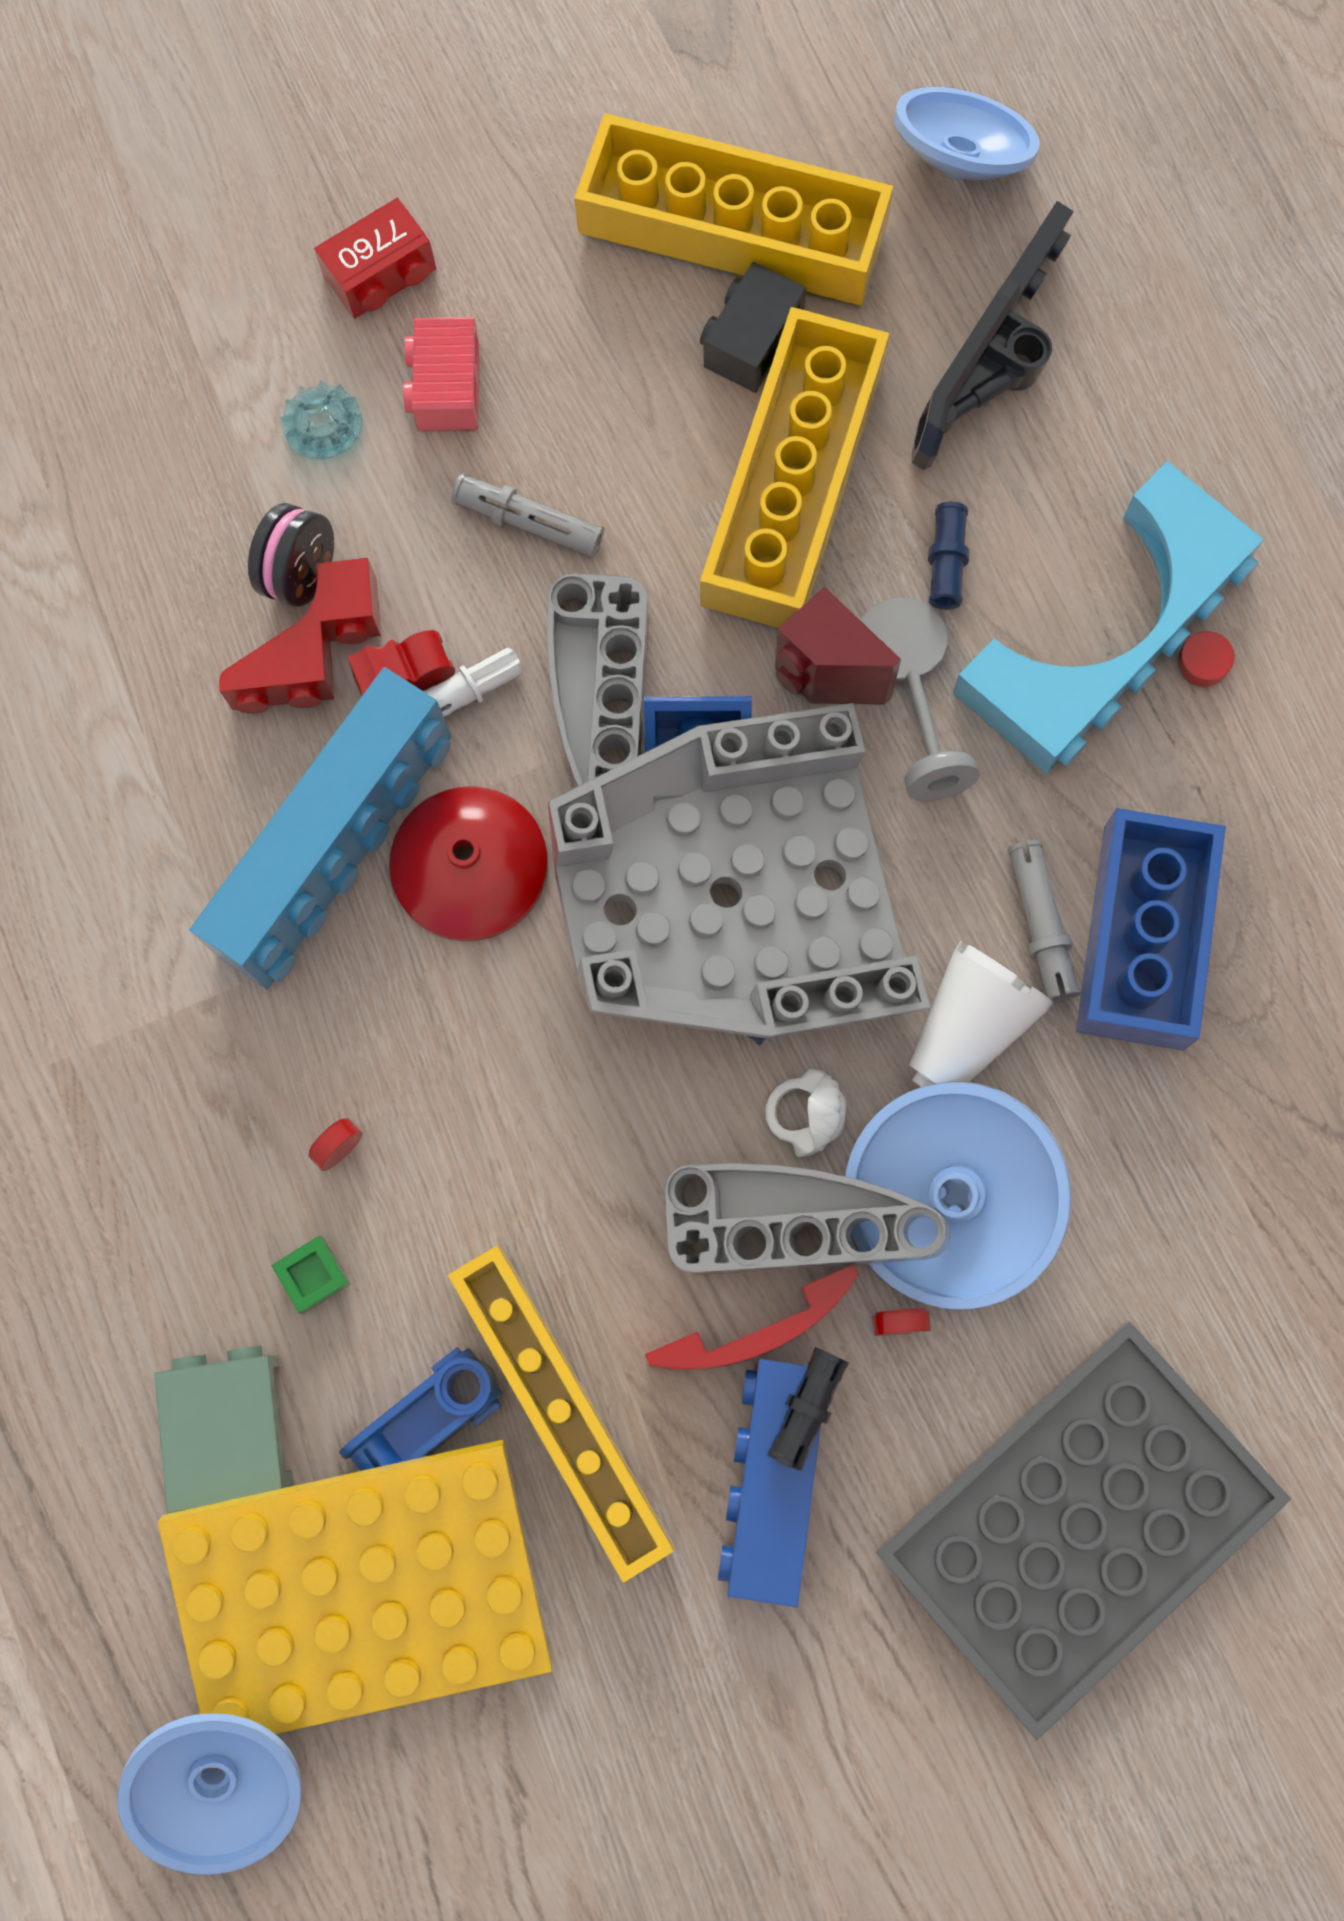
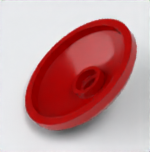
(474, 895)

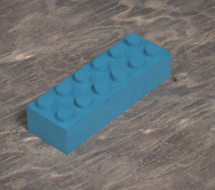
(325, 830)

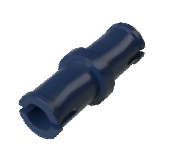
(948, 555)

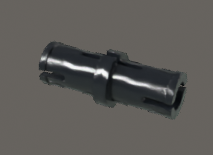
(808, 1409)

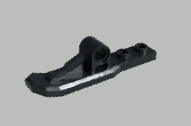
(988, 357)

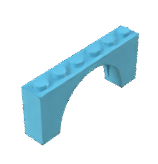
(1051, 707)

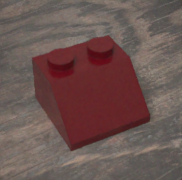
(833, 656)

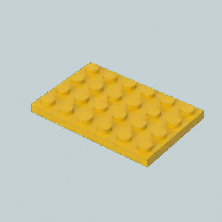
(357, 1591)

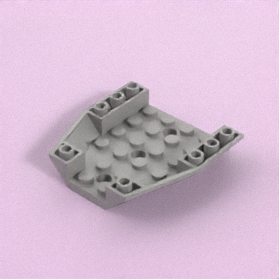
(748, 810)

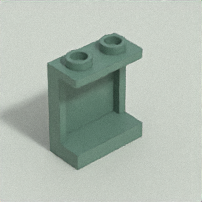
(220, 1429)

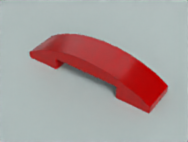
(819, 1297)

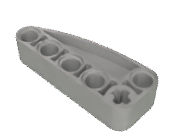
(584, 675)
(780, 1205)

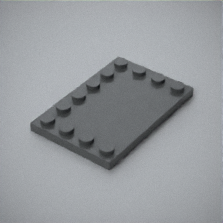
(1082, 1528)

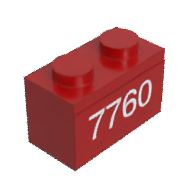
(376, 258)

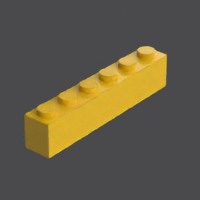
(562, 1413)

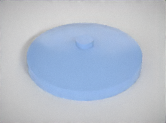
(989, 1175)

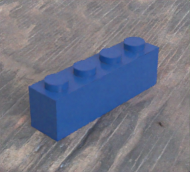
(773, 1498)

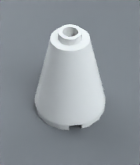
(973, 1018)

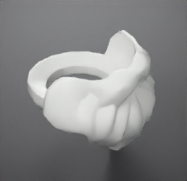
(825, 1112)

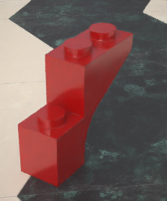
(298, 662)

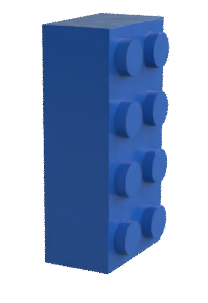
(1151, 929)

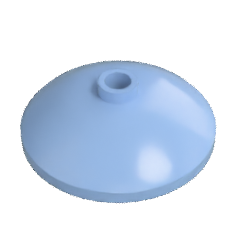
(965, 133)
(203, 1816)

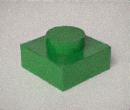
(311, 1275)

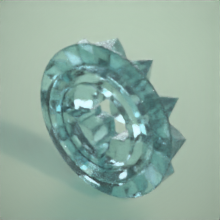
(325, 439)

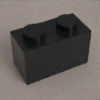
(749, 328)

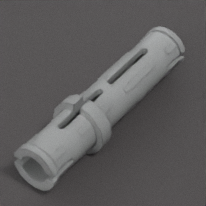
(473, 494)
(1049, 941)

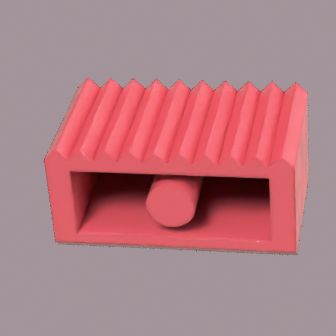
(444, 374)

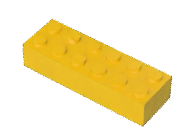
(732, 207)
(793, 468)

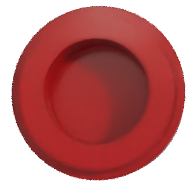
(1206, 658)
(334, 1144)
(901, 1322)

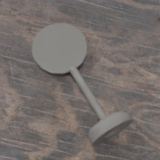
(921, 640)

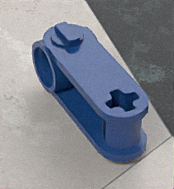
(426, 1415)

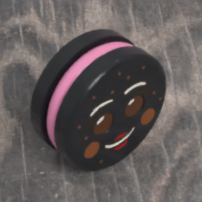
(286, 553)

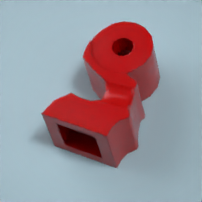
(416, 659)

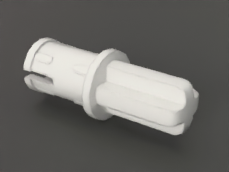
(475, 681)

